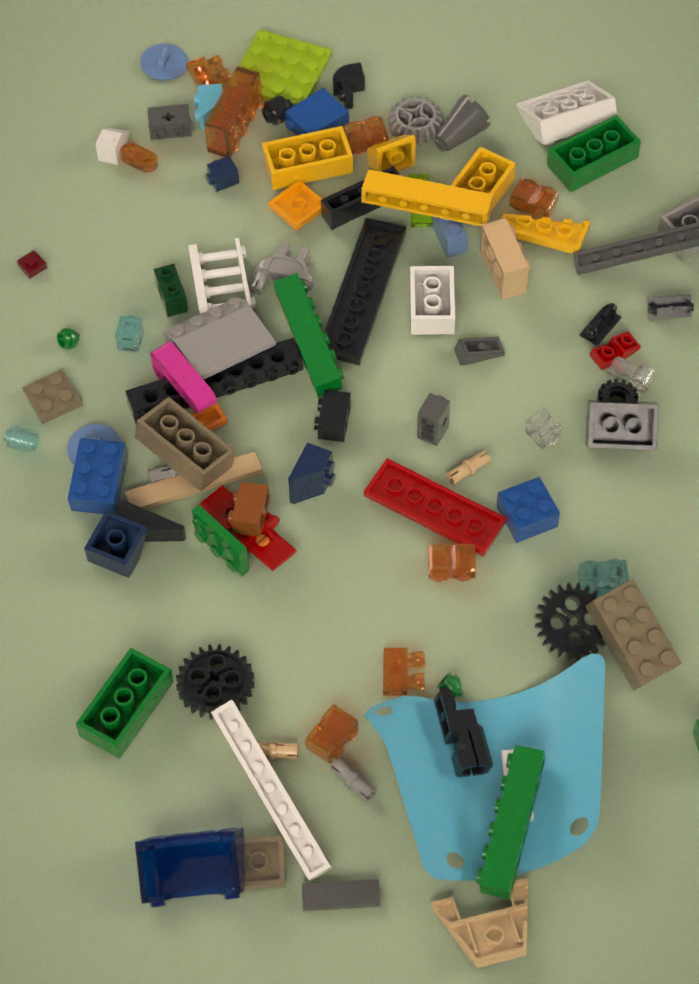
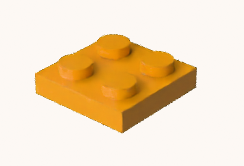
(296, 205)

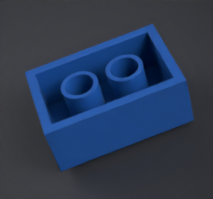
(97, 476)

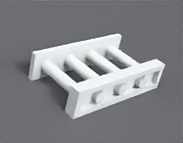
(201, 275)

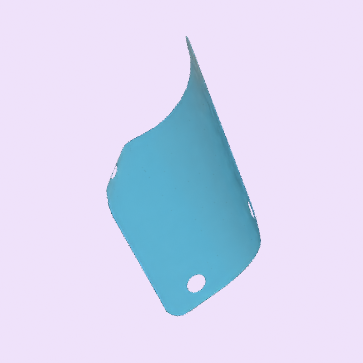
(456, 812)

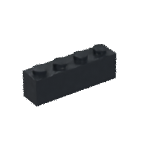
(347, 204)

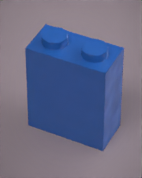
(316, 113)

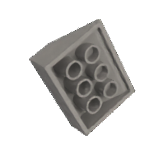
(220, 337)

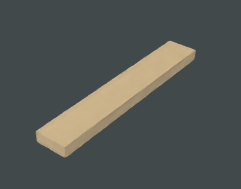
(178, 487)

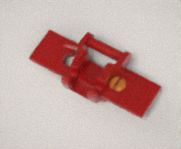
(269, 548)

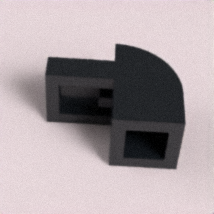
(347, 81)

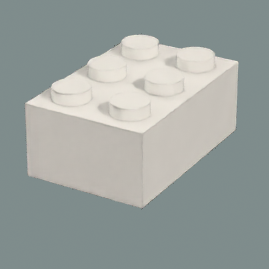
(432, 300)

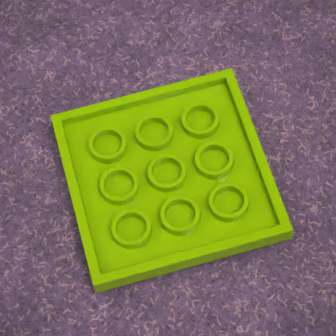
(286, 65)

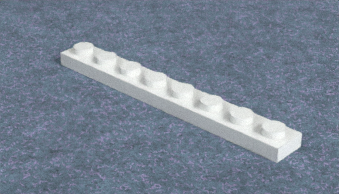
(271, 791)

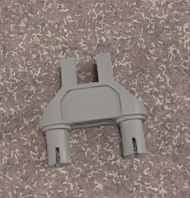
(281, 266)

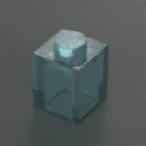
(129, 333)

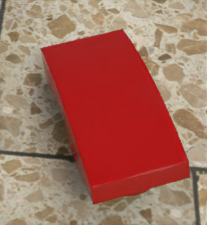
(620, 345)

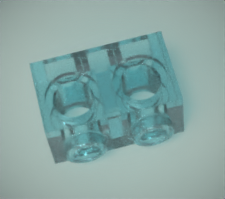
(602, 572)

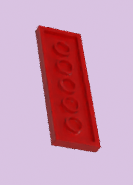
(434, 506)

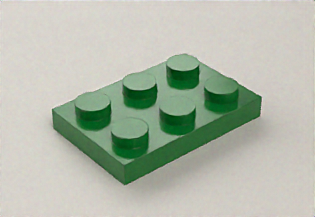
(220, 541)

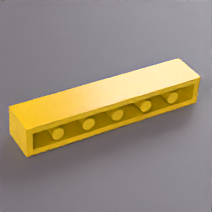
(427, 198)

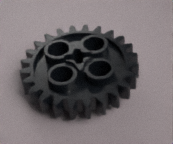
(560, 638)
(214, 680)

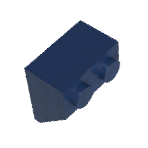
(311, 473)
(116, 544)

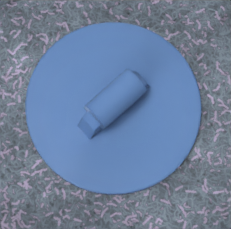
(164, 62)
(90, 431)

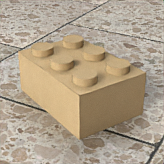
(504, 258)

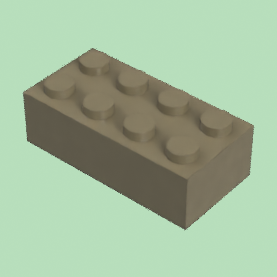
(184, 444)
(633, 634)

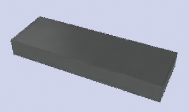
(340, 895)

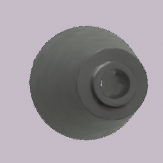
(461, 124)

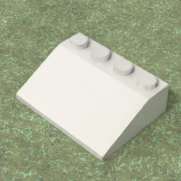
(566, 111)

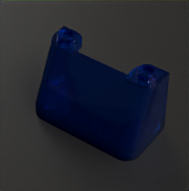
(191, 865)

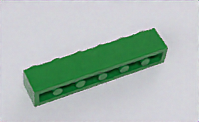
(308, 335)
(511, 823)

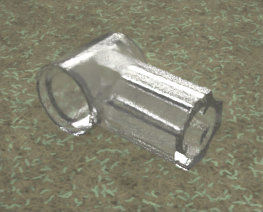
(639, 376)

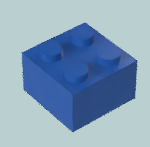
(528, 509)

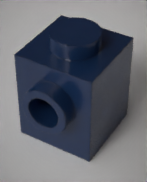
(222, 174)

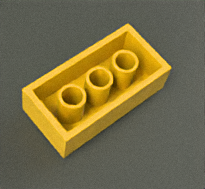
(307, 157)

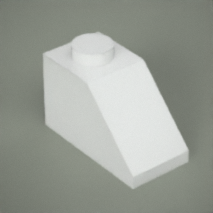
(110, 143)

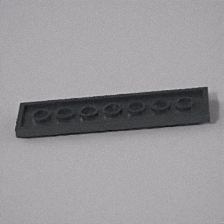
(363, 289)

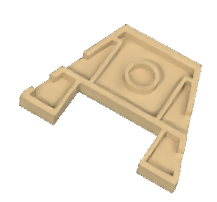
(491, 935)

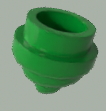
(67, 338)
(453, 683)

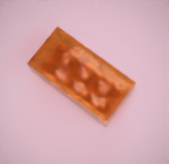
(233, 112)

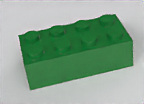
(593, 153)
(124, 703)

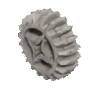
(415, 118)

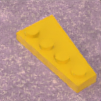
(552, 234)

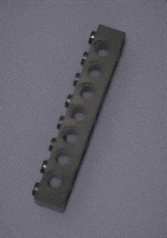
(272, 363)

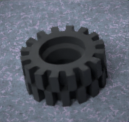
(617, 389)

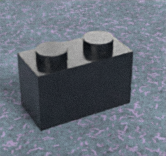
(333, 415)

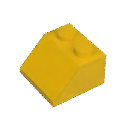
(394, 152)

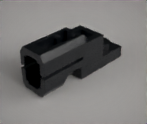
(465, 734)

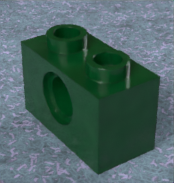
(170, 290)

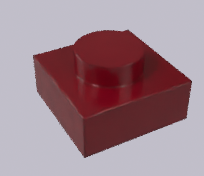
(31, 264)

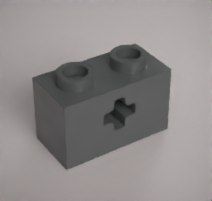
(169, 122)
(433, 419)

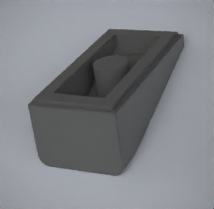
(478, 349)

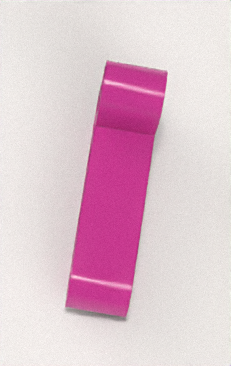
(171, 364)

